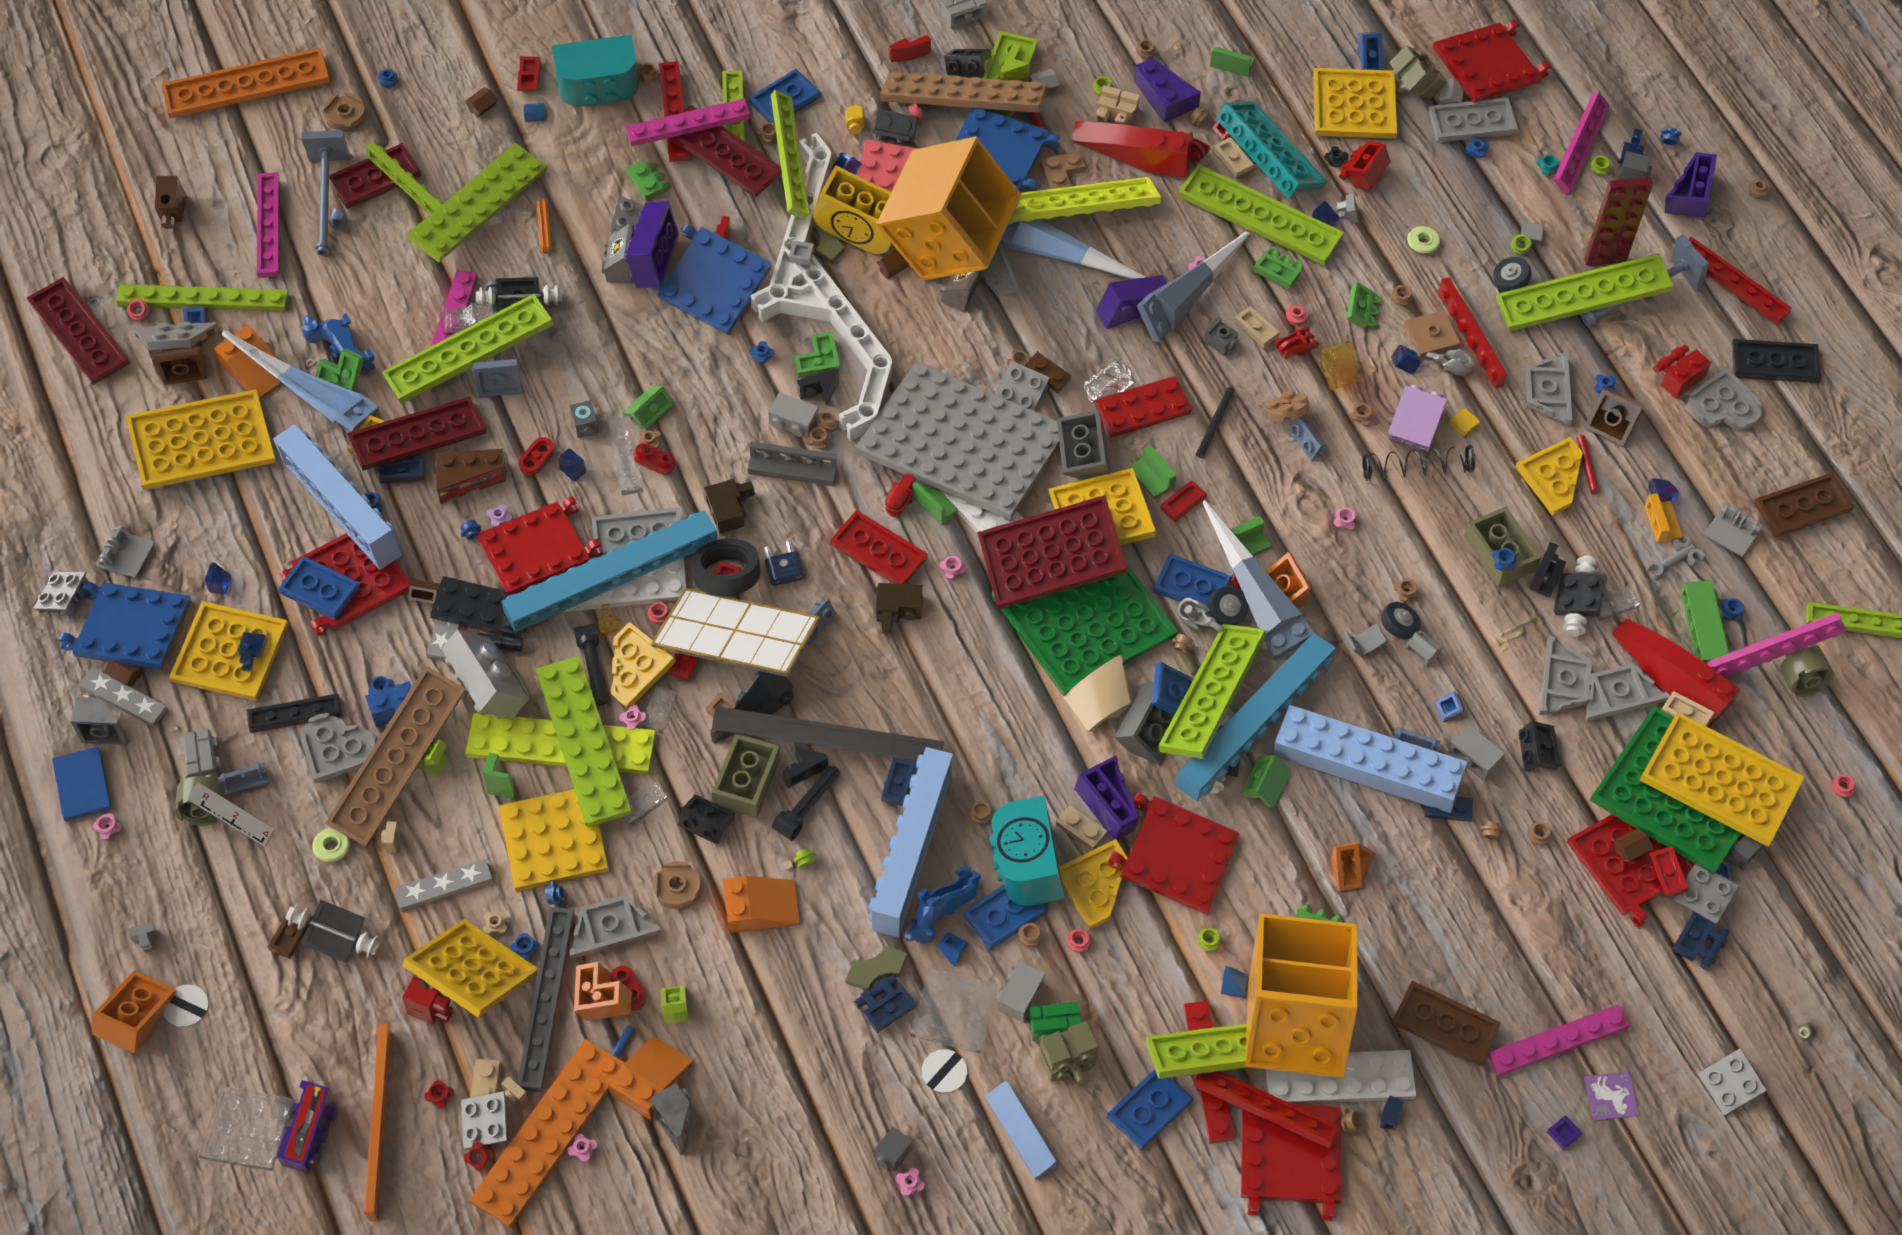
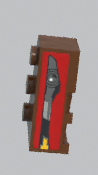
(467, 471)

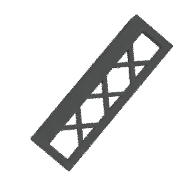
(792, 465)

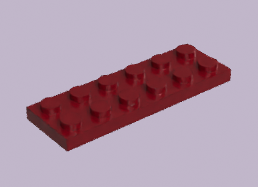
(731, 157)
(1618, 221)
(78, 330)
(416, 433)

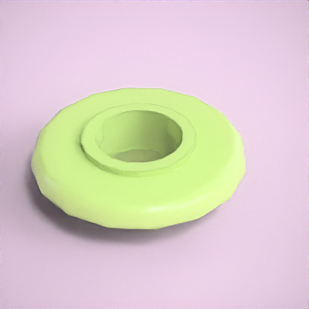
(1423, 233)
(324, 838)

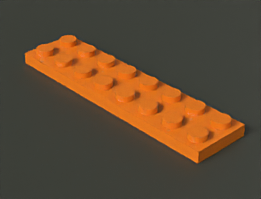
(245, 82)
(546, 1134)

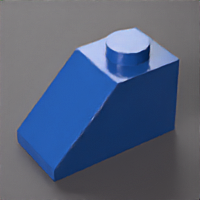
(1370, 50)

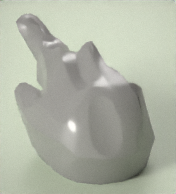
(1458, 361)
(1194, 614)

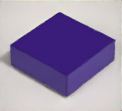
(1564, 1132)

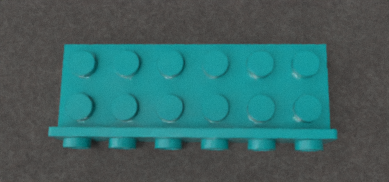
(1269, 148)

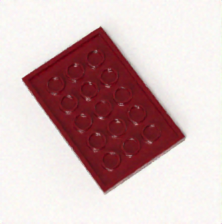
(1052, 552)

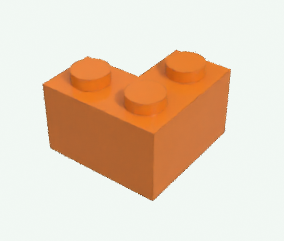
(598, 996)

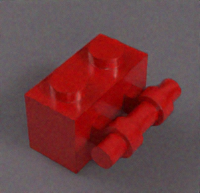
(1366, 165)
(1685, 373)

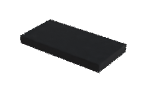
(1776, 360)

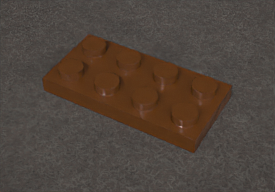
(1803, 504)
(1446, 1023)

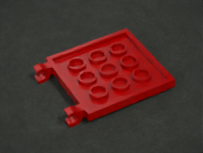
(1489, 61)
(536, 547)
(349, 560)
(1177, 854)
(1625, 883)
(1289, 1166)

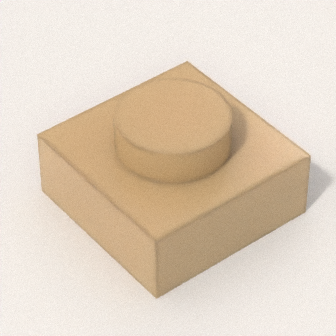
(390, 837)
(514, 1092)

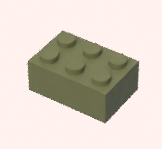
(1501, 531)
(746, 775)

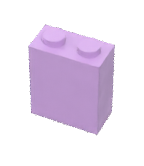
(1417, 417)

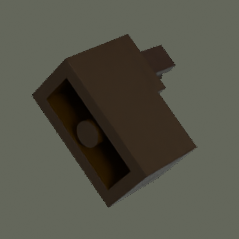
(725, 503)
(898, 602)

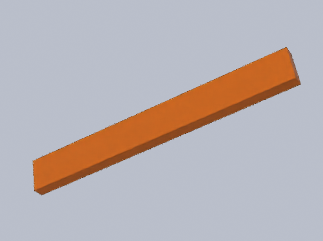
(378, 1118)

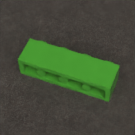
(1704, 620)

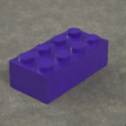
(652, 244)

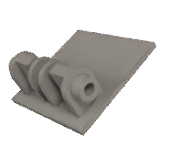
(625, 213)
(1022, 386)
(1733, 529)
(124, 553)
(62, 592)
(1707, 893)
(1732, 1082)
(485, 1120)

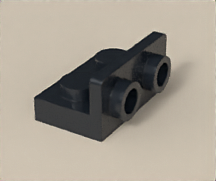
(966, 61)
(895, 125)
(1548, 572)
(1539, 746)
(705, 818)

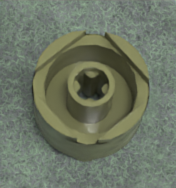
(1806, 671)
(190, 811)

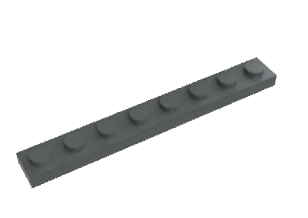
(545, 999)

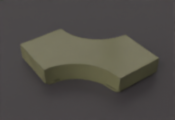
(829, 245)
(866, 972)

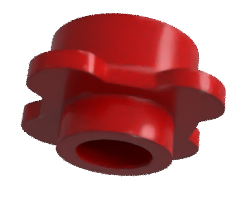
(434, 1089)
(471, 1158)

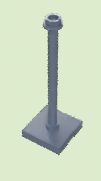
(325, 147)
(1686, 260)
(499, 375)

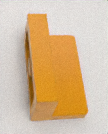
(1662, 519)

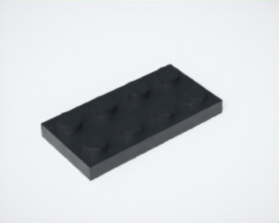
(472, 606)

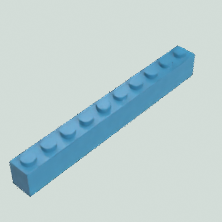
(608, 571)
(1256, 716)

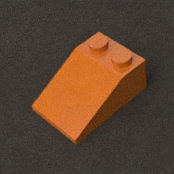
(244, 368)
(759, 903)
(132, 1011)
(647, 1074)

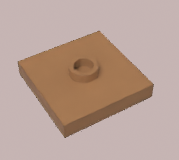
(1432, 333)

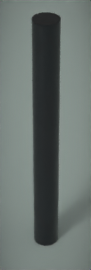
(1215, 422)

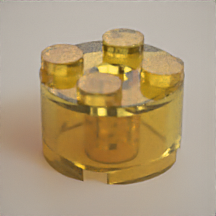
(1340, 364)

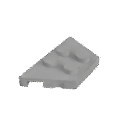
(173, 336)
(1549, 388)
(1564, 678)
(1621, 691)
(610, 925)

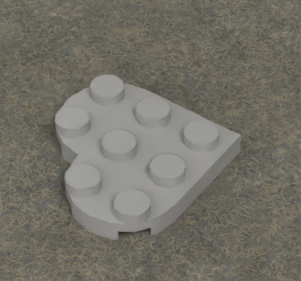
(1726, 401)
(334, 747)

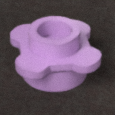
(502, 510)

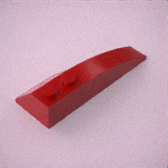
(1141, 147)
(1676, 668)

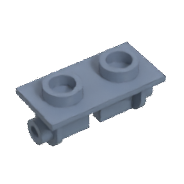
(1304, 435)
(826, 612)
(1416, 739)
(244, 778)

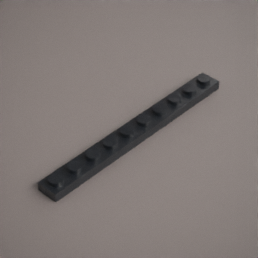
(821, 734)

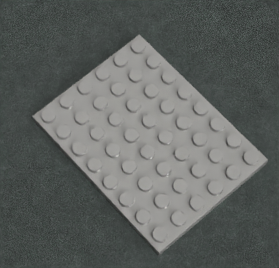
(961, 440)

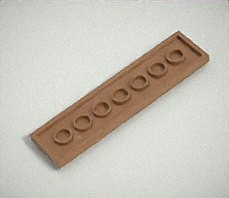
(963, 92)
(395, 756)

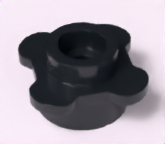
(1336, 157)

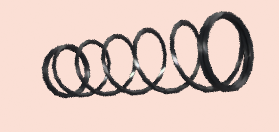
(1366, 462)

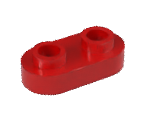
(534, 457)
(654, 459)
(631, 983)

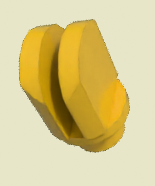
(854, 119)

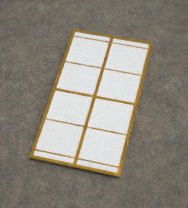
(735, 632)

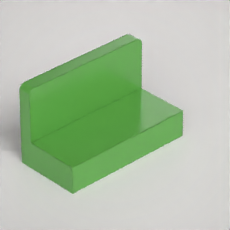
(1231, 61)
(649, 406)
(1154, 473)
(934, 502)
(1252, 536)
(495, 780)
(1266, 780)

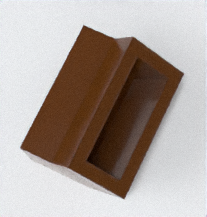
(481, 101)
(892, 264)
(423, 591)
(123, 672)
(1632, 845)

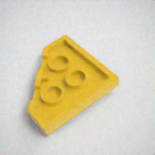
(1553, 474)
(636, 665)
(1093, 883)

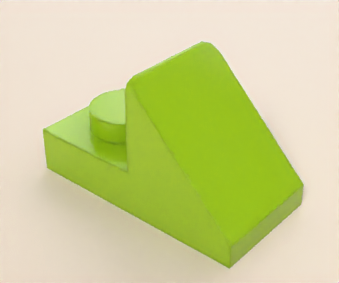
(1014, 67)
(434, 759)
(674, 1004)

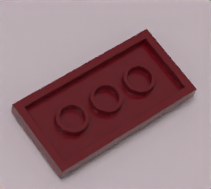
(367, 180)

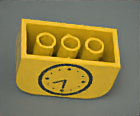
(851, 209)

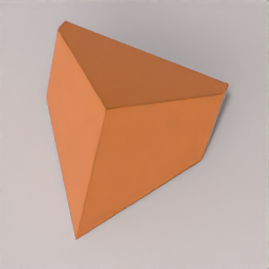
(1351, 864)

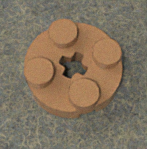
(345, 121)
(1287, 405)
(679, 897)

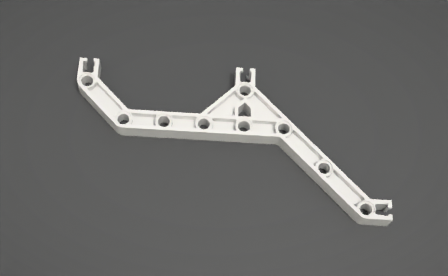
(813, 294)

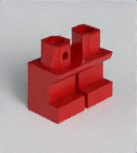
(425, 1003)

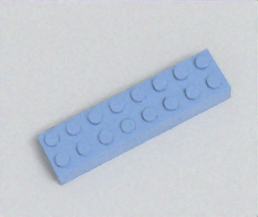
(338, 496)
(1370, 758)
(911, 842)

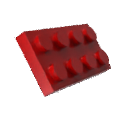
(1143, 406)
(878, 548)

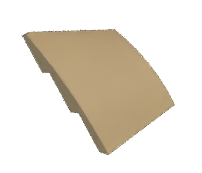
(1101, 694)

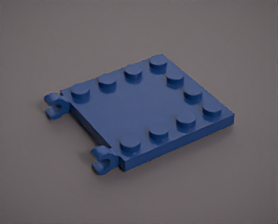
(1010, 143)
(714, 279)
(128, 625)

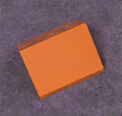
(1290, 580)

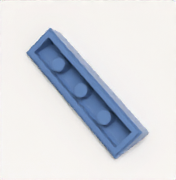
(1021, 1130)

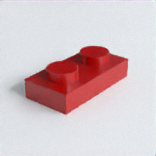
(1668, 872)

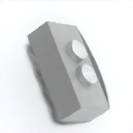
(485, 674)

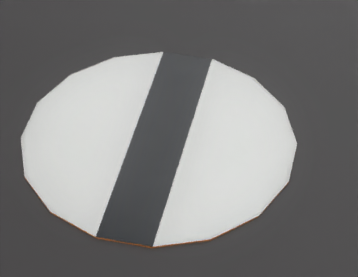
(186, 1006)
(944, 1071)

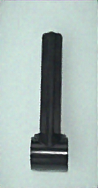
(587, 640)
(790, 822)

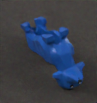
(339, 336)
(940, 903)

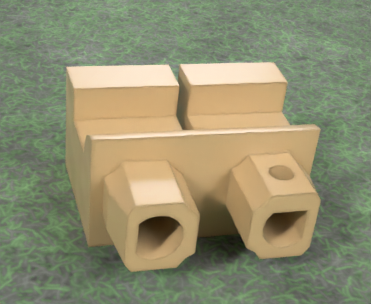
(1115, 107)

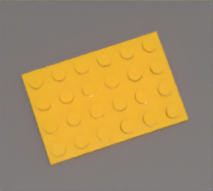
(200, 439)
(1722, 779)

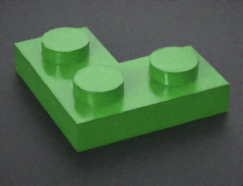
(821, 360)
(345, 373)

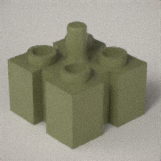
(1417, 73)
(1069, 1052)

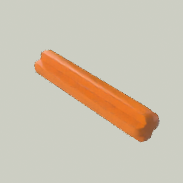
(544, 226)

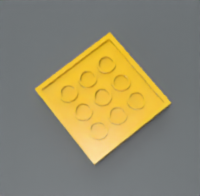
(1354, 103)
(1123, 498)
(211, 651)
(550, 841)
(470, 967)

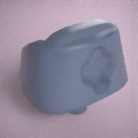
(338, 219)

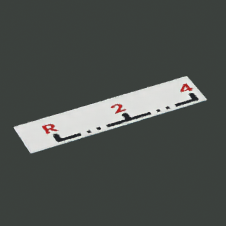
(230, 814)

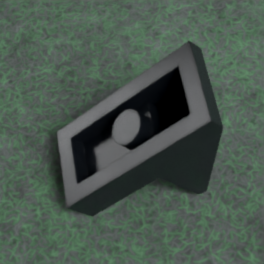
(822, 383)
(809, 765)

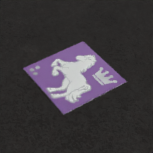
(1611, 1095)

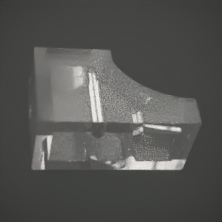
(460, 319)
(1109, 381)

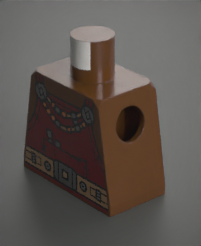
(169, 200)

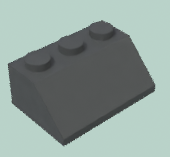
(1083, 445)
(1144, 727)

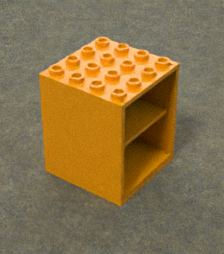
(949, 209)
(1301, 995)

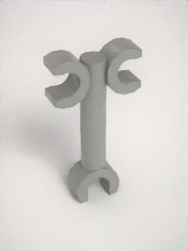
(1684, 550)

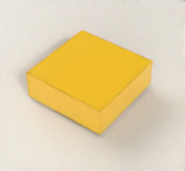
(1464, 422)

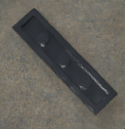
(292, 712)

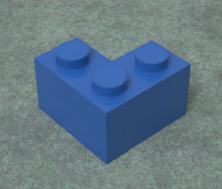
(386, 702)

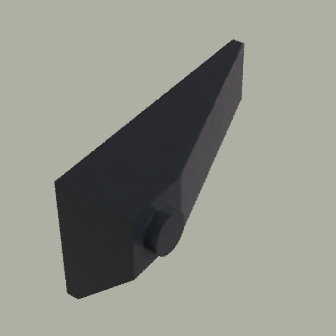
(765, 696)

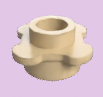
(495, 929)

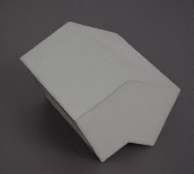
(1048, 77)
(1451, 92)
(1423, 648)

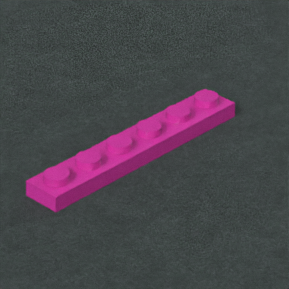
(687, 122)
(1581, 142)
(268, 225)
(458, 297)
(1778, 645)
(1558, 1040)

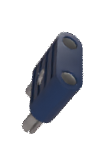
(784, 567)

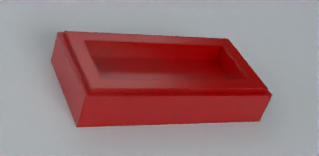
(1183, 501)

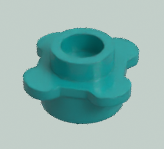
(1548, 164)

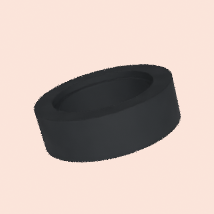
(726, 550)

